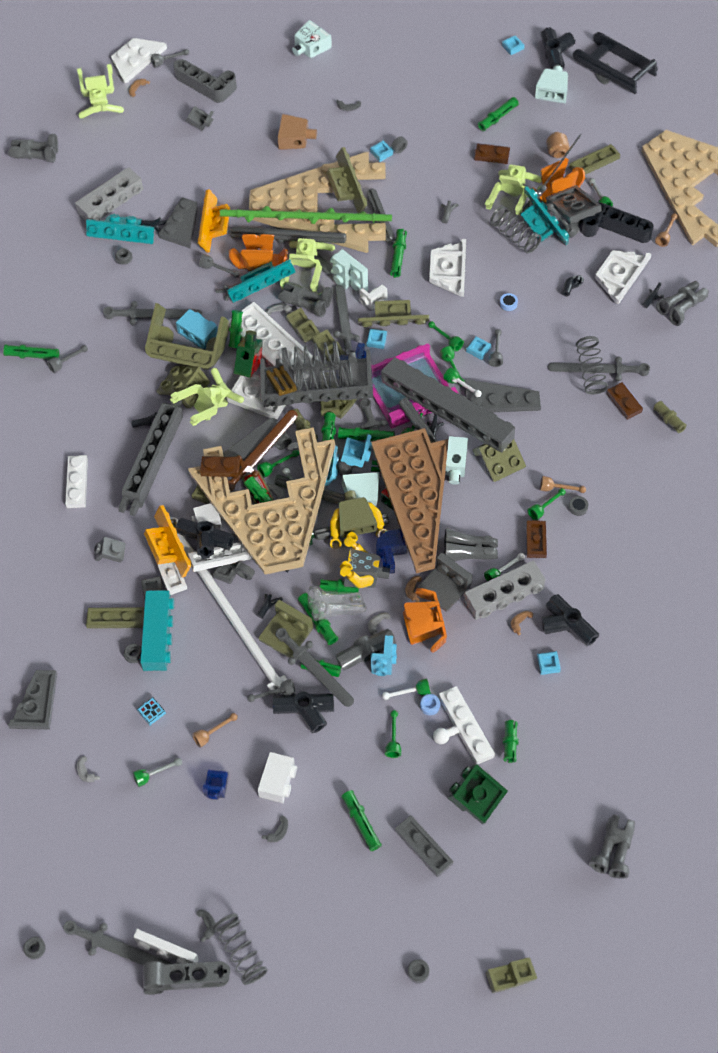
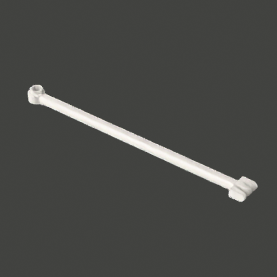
(235, 620)

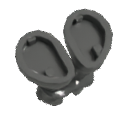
(26, 149)
(295, 293)
(677, 313)
(614, 837)

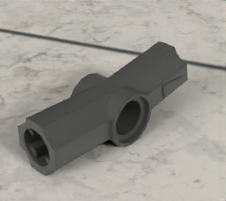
(362, 649)

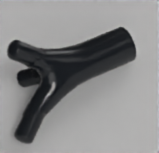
(154, 223)
(653, 295)
(146, 421)
(434, 426)
(267, 604)

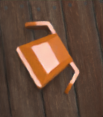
(557, 182)
(253, 259)
(424, 622)

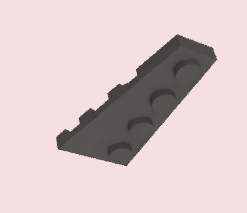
(503, 398)

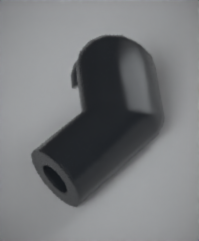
(571, 283)

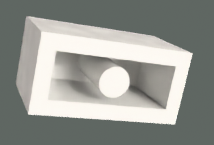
(276, 777)

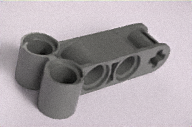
(157, 976)

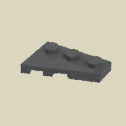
(180, 223)
(37, 704)

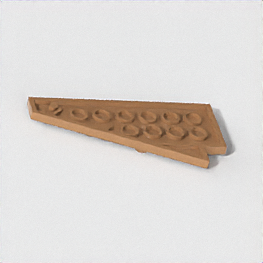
(415, 484)

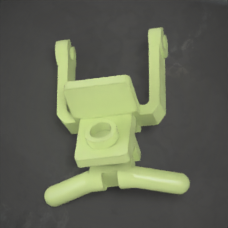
(97, 90)
(512, 183)
(305, 258)
(209, 398)

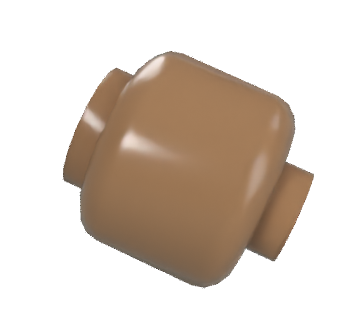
(557, 144)

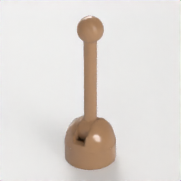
(664, 234)
(548, 484)
(201, 737)

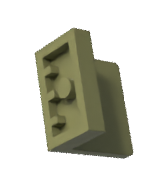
(182, 378)
(501, 464)
(295, 622)

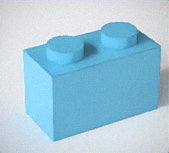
(196, 328)

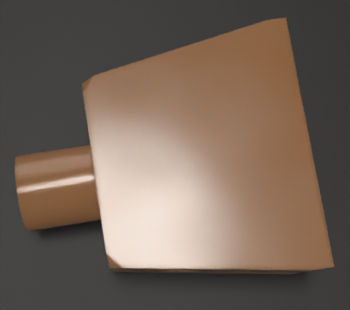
(294, 132)

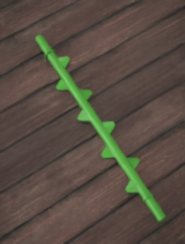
(313, 217)

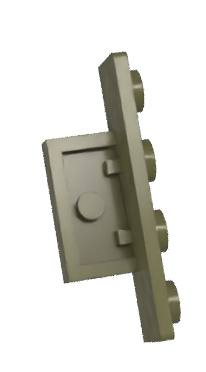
(345, 181)
(393, 312)

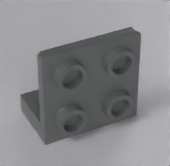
(448, 581)

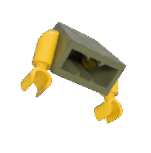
(355, 516)

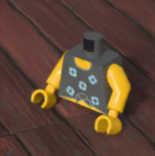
(362, 567)

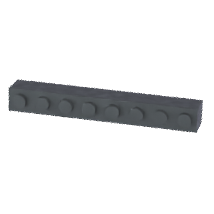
(448, 404)

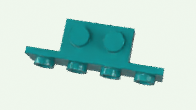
(540, 220)
(121, 229)
(260, 278)

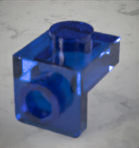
(215, 784)

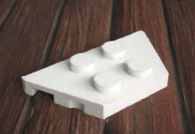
(135, 57)
(448, 267)
(620, 272)

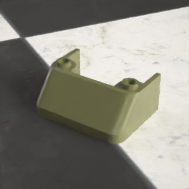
(161, 345)

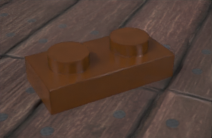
(492, 153)
(624, 400)
(220, 466)
(536, 539)

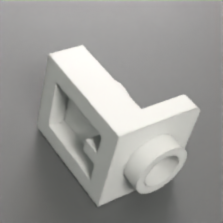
(377, 294)

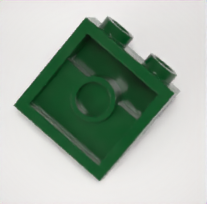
(477, 793)

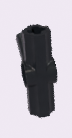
(555, 46)
(206, 536)
(559, 621)
(311, 713)

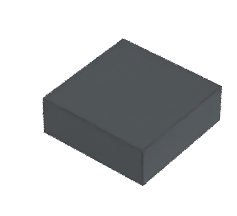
(225, 573)
(151, 584)

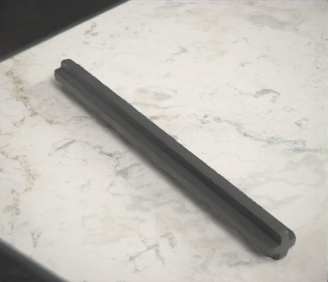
(293, 235)

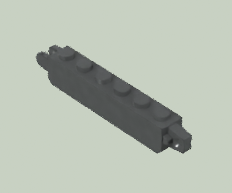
(151, 456)

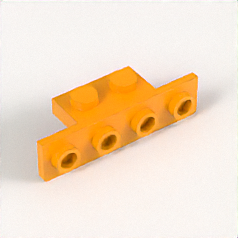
(212, 223)
(166, 544)

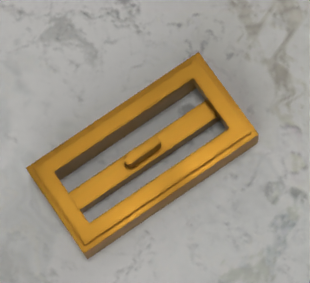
(277, 373)

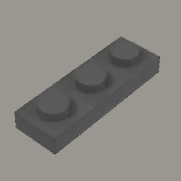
(424, 846)

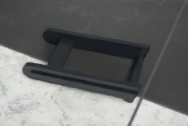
(608, 44)

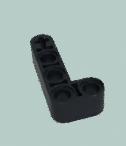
(618, 222)

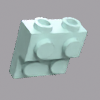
(349, 271)

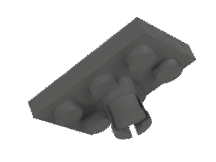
(574, 204)

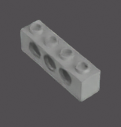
(109, 195)
(509, 581)

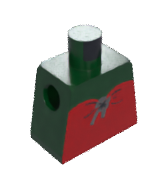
(248, 355)

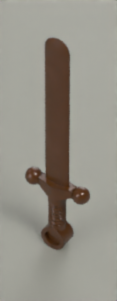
(263, 448)

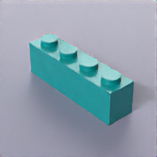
(156, 631)

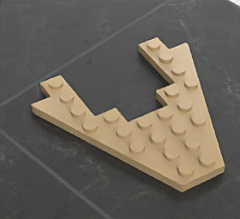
(678, 167)
(302, 194)
(276, 530)

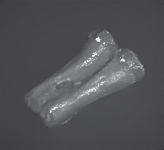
(331, 604)

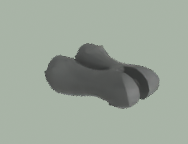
(466, 546)

